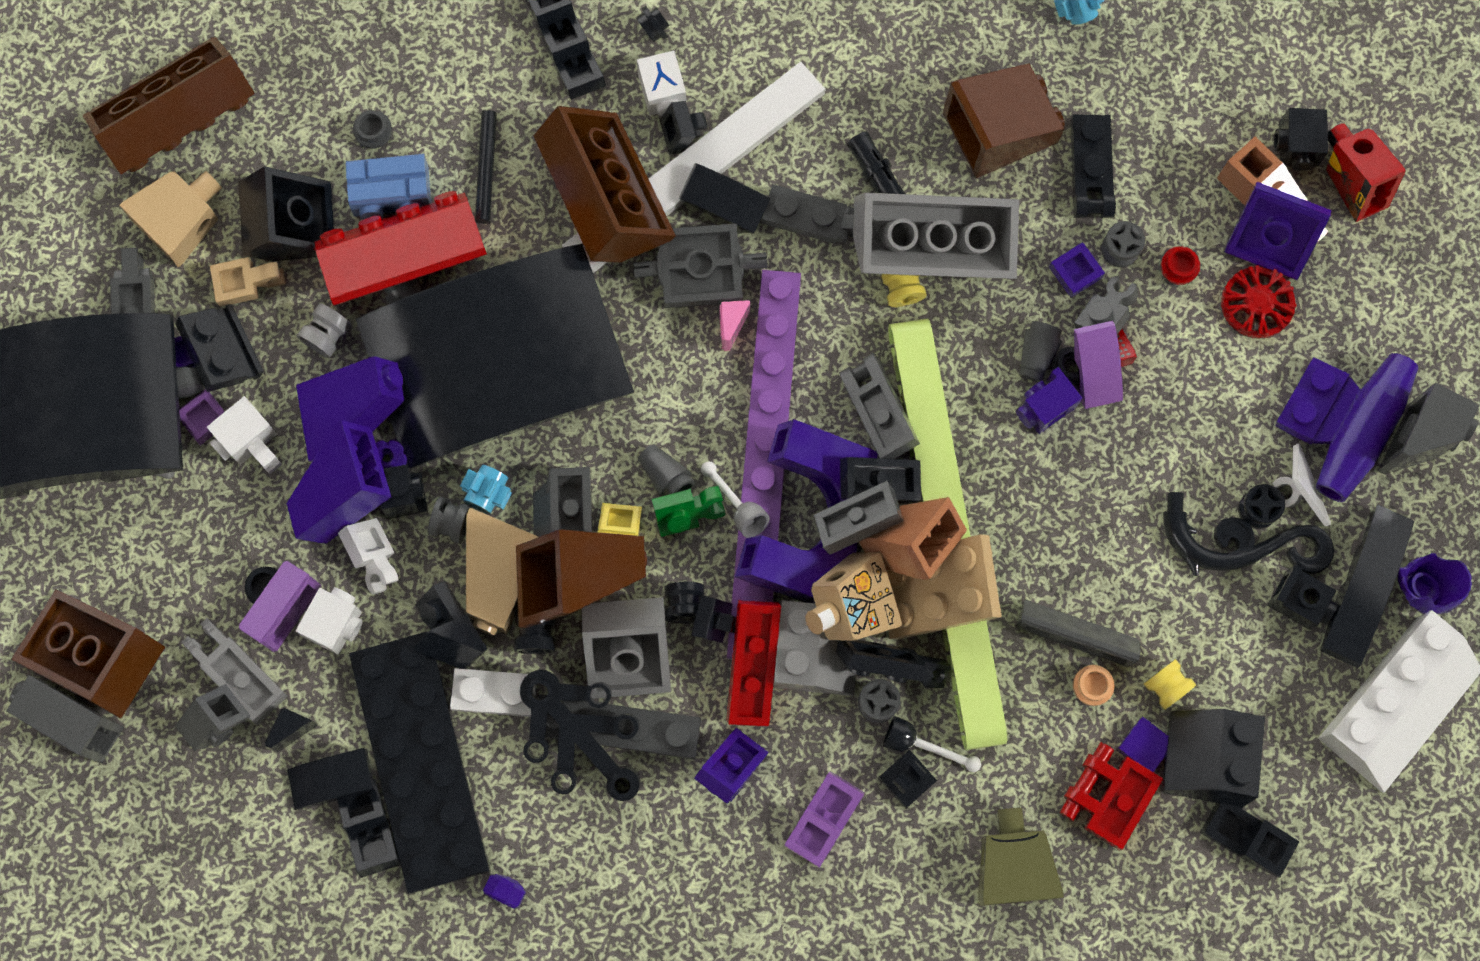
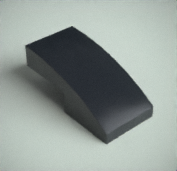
(724, 198)
(330, 778)
(368, 832)
(1250, 838)

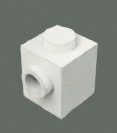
(331, 620)

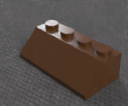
(169, 105)
(602, 184)

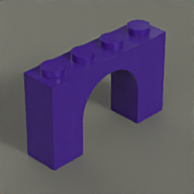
(816, 457)

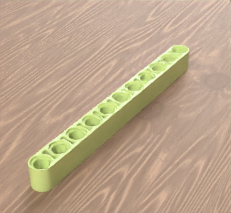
(969, 645)

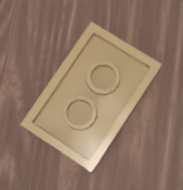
(956, 594)

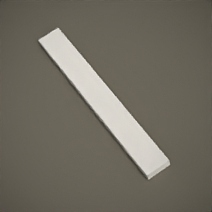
(734, 137)

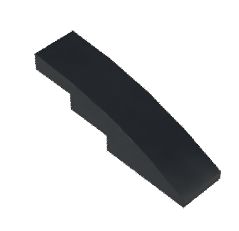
(567, 46)
(1367, 586)

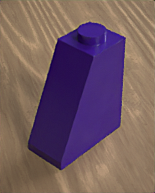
(356, 393)
(339, 484)

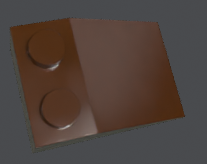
(88, 653)

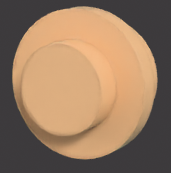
(1093, 685)

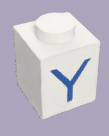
(660, 81)

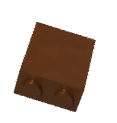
(1002, 117)
(573, 570)

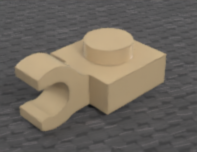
(238, 280)

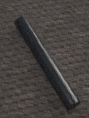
(485, 167)

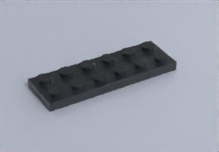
(419, 765)

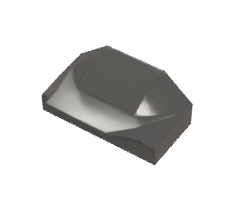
(564, 501)

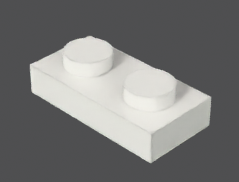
(488, 692)

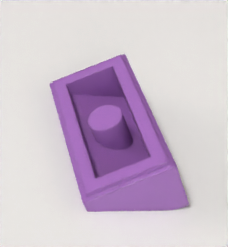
(280, 606)

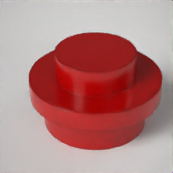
(1180, 265)

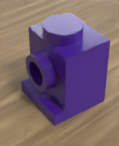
(1048, 402)

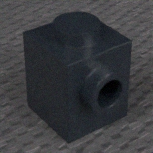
(1302, 138)

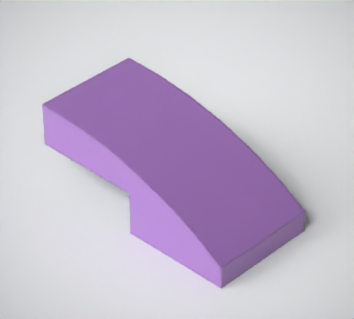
(1099, 364)
(824, 819)

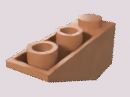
(1257, 164)

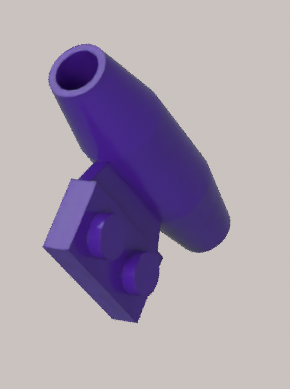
(1353, 420)

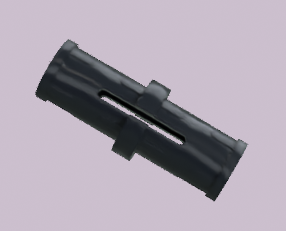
(874, 166)

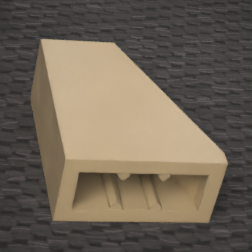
(492, 571)

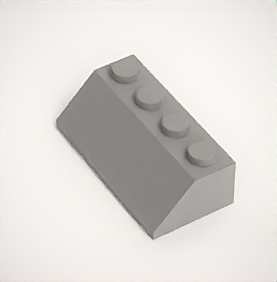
(936, 235)

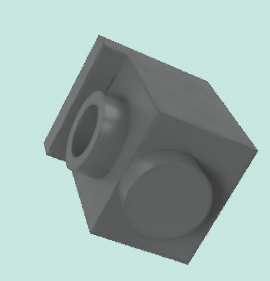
(211, 718)

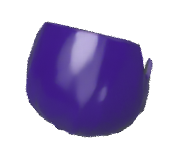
(1434, 583)

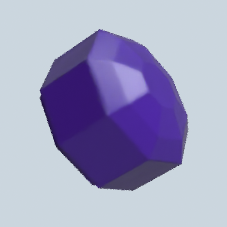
(505, 890)

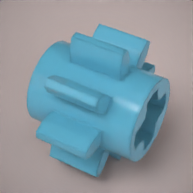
(1078, 10)
(485, 489)

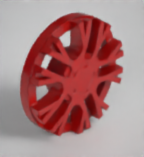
(1258, 302)

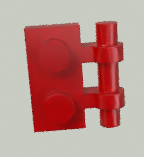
(1122, 802)

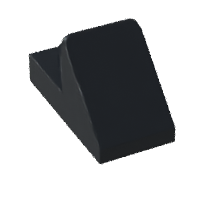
(451, 633)

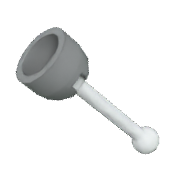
(749, 517)

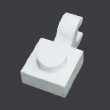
(370, 548)

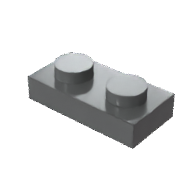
(858, 517)

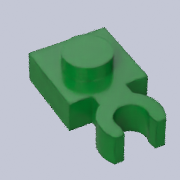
(682, 510)

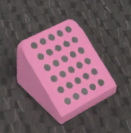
(732, 319)

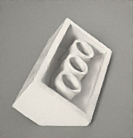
(1403, 700)

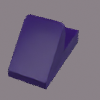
(731, 766)

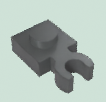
(1109, 308)

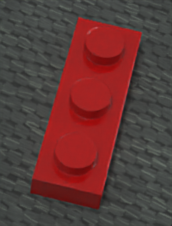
(753, 663)

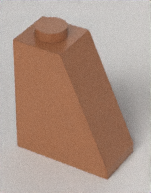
(921, 540)

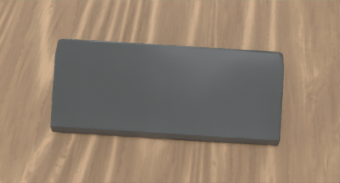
(1078, 634)

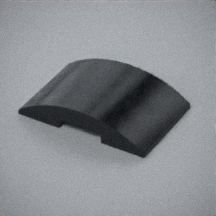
(497, 353)
(88, 401)

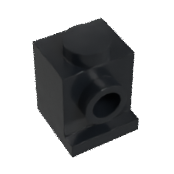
(406, 492)
(1290, 600)

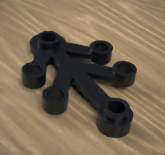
(576, 729)

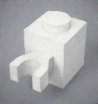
(244, 433)

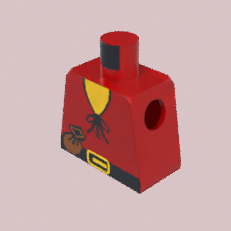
(1363, 171)

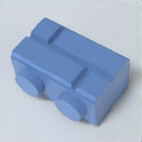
(387, 184)

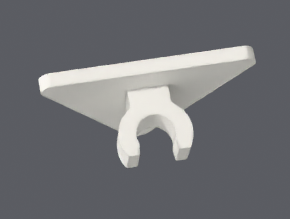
(1303, 486)

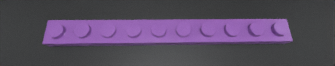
(767, 409)

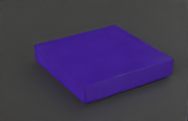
(1277, 230)

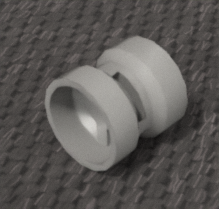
(324, 330)

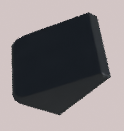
(287, 729)

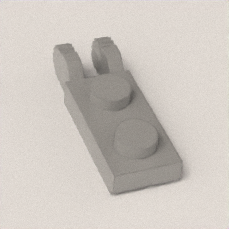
(237, 670)

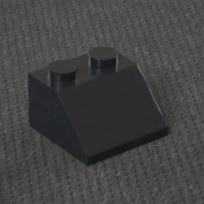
(283, 214)
(1214, 756)

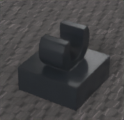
(681, 127)
(713, 619)
(907, 779)

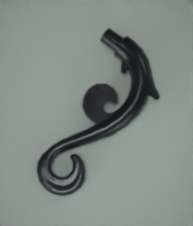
(1240, 531)

